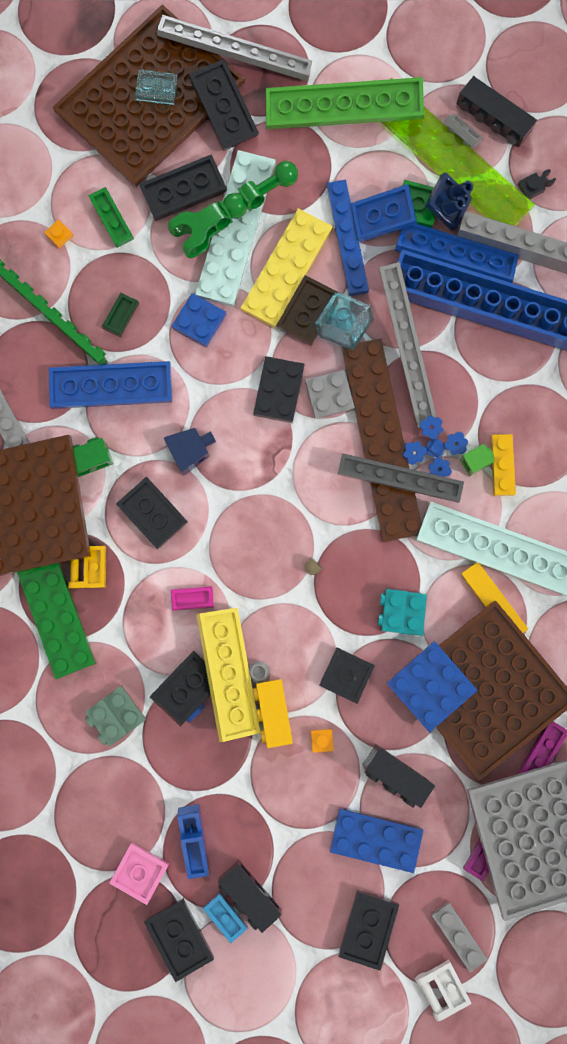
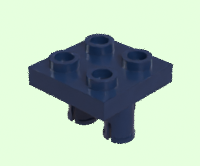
(449, 200)

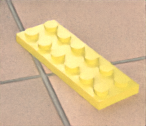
(286, 267)
(228, 674)

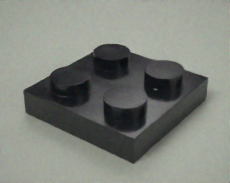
(346, 675)

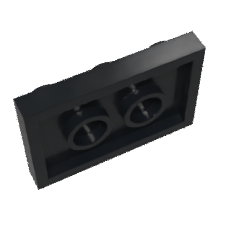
(278, 389)
(152, 513)
(183, 689)
(368, 930)
(179, 940)

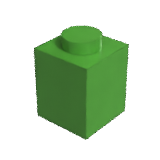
(477, 459)

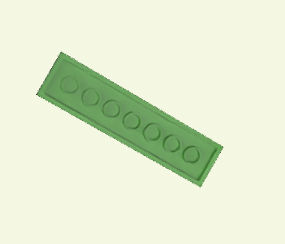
(345, 103)

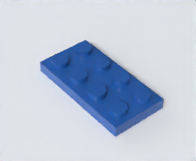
(376, 840)

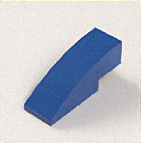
(193, 841)

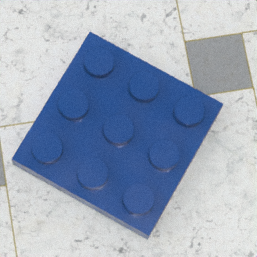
(431, 686)

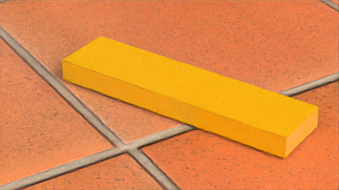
(488, 592)

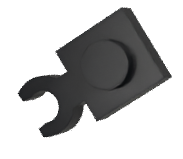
(535, 185)

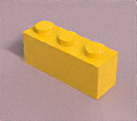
(273, 713)

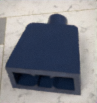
(189, 448)

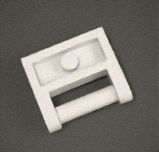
(449, 986)

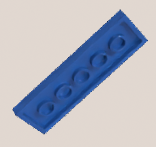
(458, 251)
(110, 385)

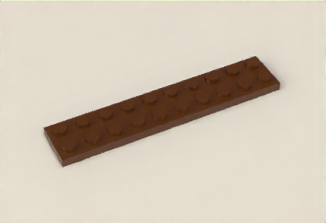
(381, 436)

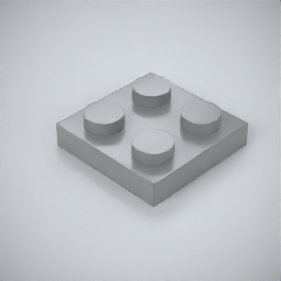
(329, 394)

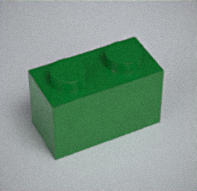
(92, 456)

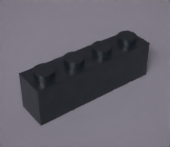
(496, 111)

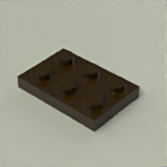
(305, 309)

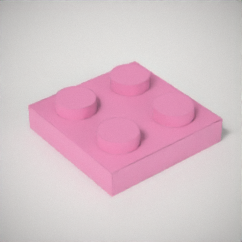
(139, 873)

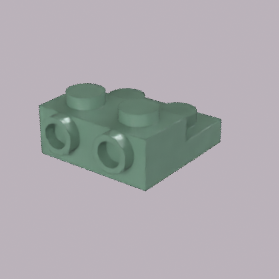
(114, 716)

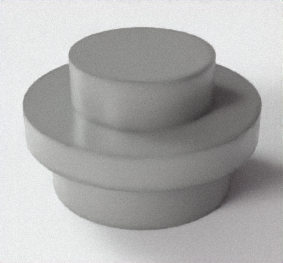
(259, 672)

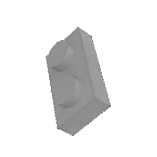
(458, 126)

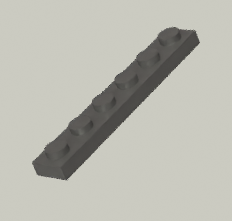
(400, 478)

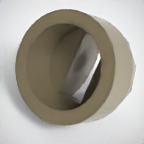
(312, 567)

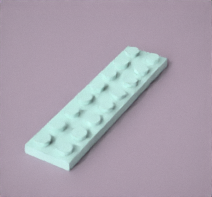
(232, 245)
(495, 547)

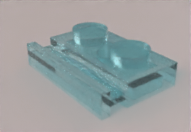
(156, 87)

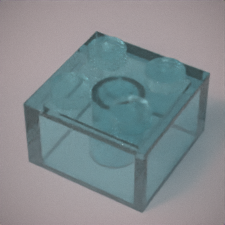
(344, 321)

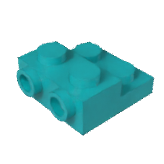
(402, 612)

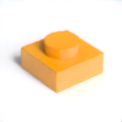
(58, 233)
(322, 740)

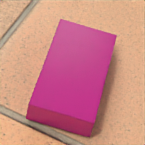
(192, 598)

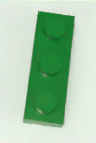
(111, 217)

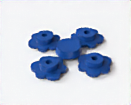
(435, 447)

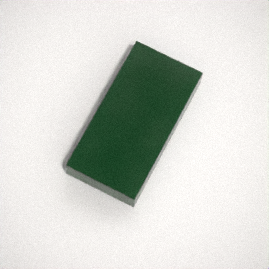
(120, 314)

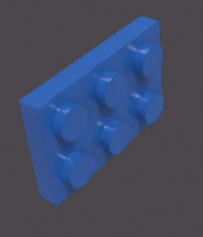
(384, 213)

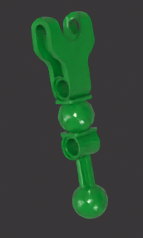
(219, 215)

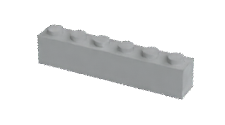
(527, 244)

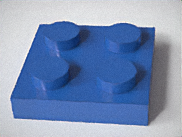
(199, 320)

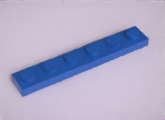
(347, 238)

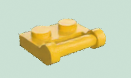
(93, 570)

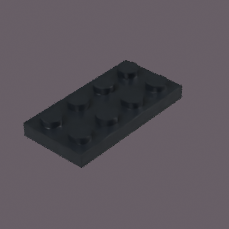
(223, 105)
(183, 187)

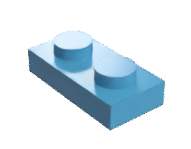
(225, 917)

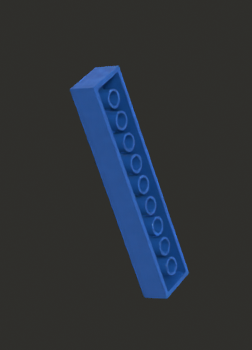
(485, 299)

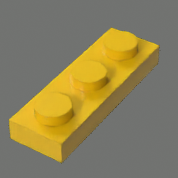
(503, 467)

